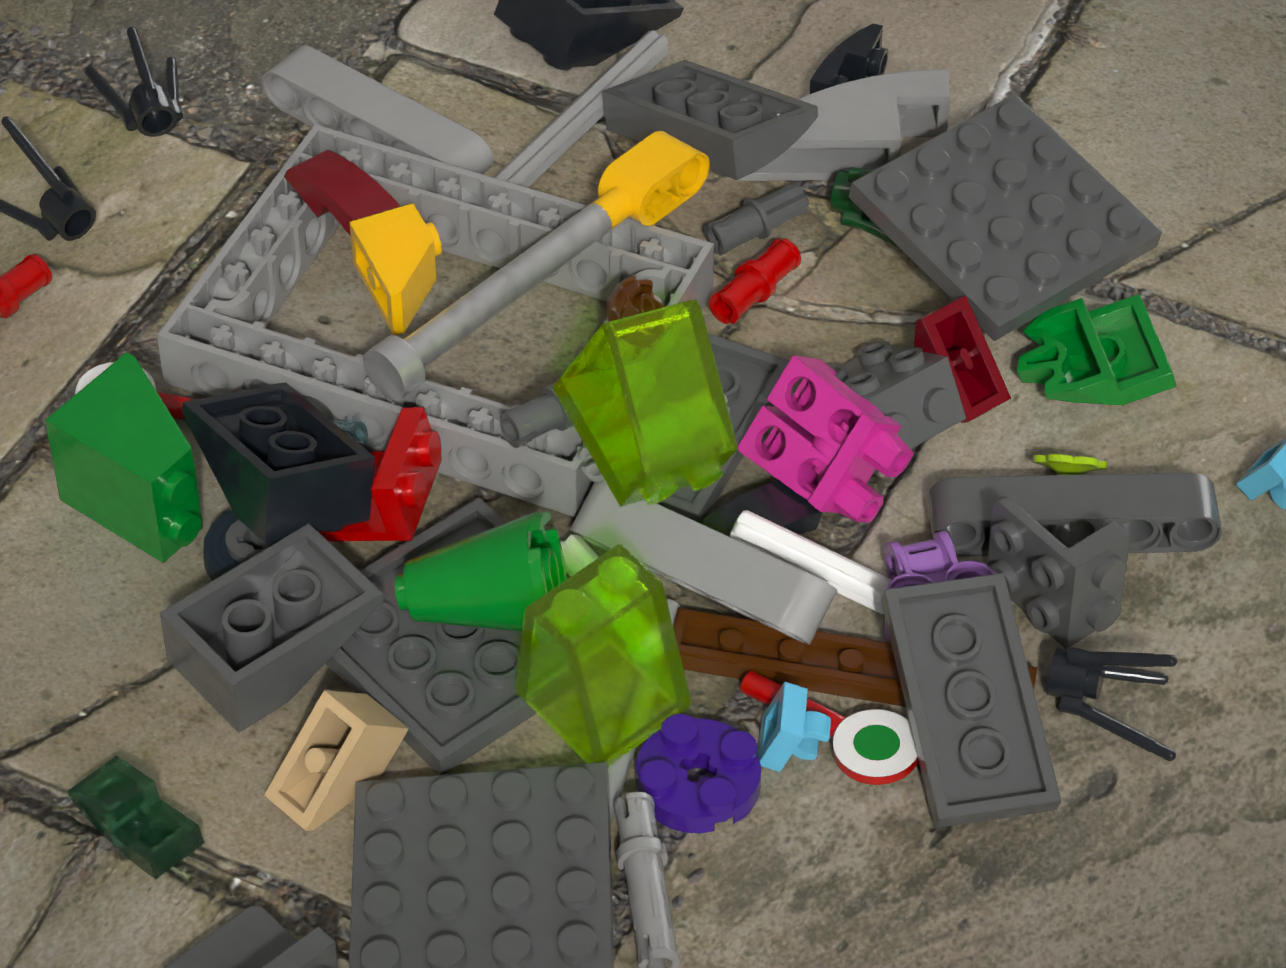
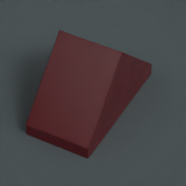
(956, 334)

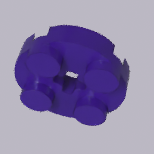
(703, 744)

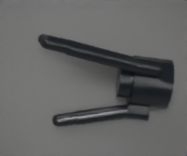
(151, 106)
(62, 205)
(1080, 675)

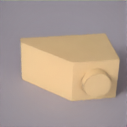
(340, 744)

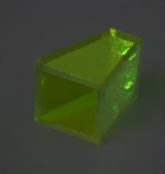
(650, 404)
(603, 658)

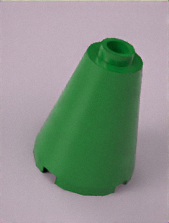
(485, 576)

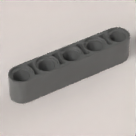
(1156, 509)

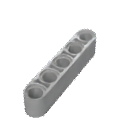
(342, 99)
(708, 563)

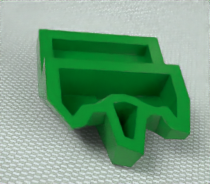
(1096, 354)

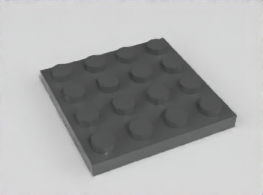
(1005, 215)
(437, 679)
(484, 870)

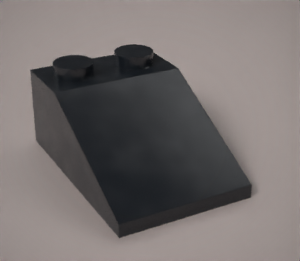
(584, 30)
(282, 461)

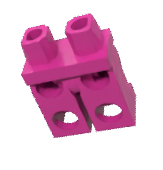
(825, 441)

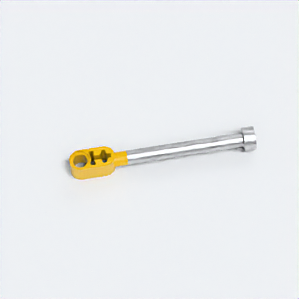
(638, 185)

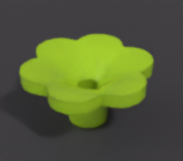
(1068, 464)

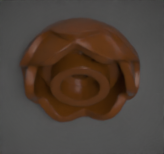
(632, 298)

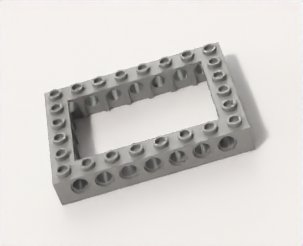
(222, 344)

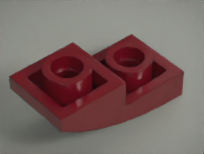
(338, 187)

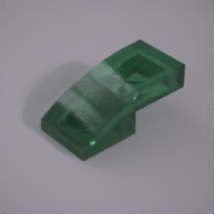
(134, 818)

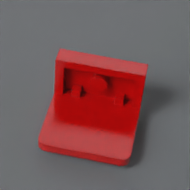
(400, 482)

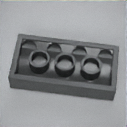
(713, 112)

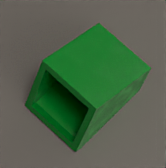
(126, 461)

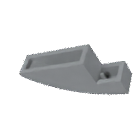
(863, 125)

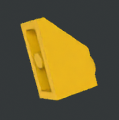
(396, 261)

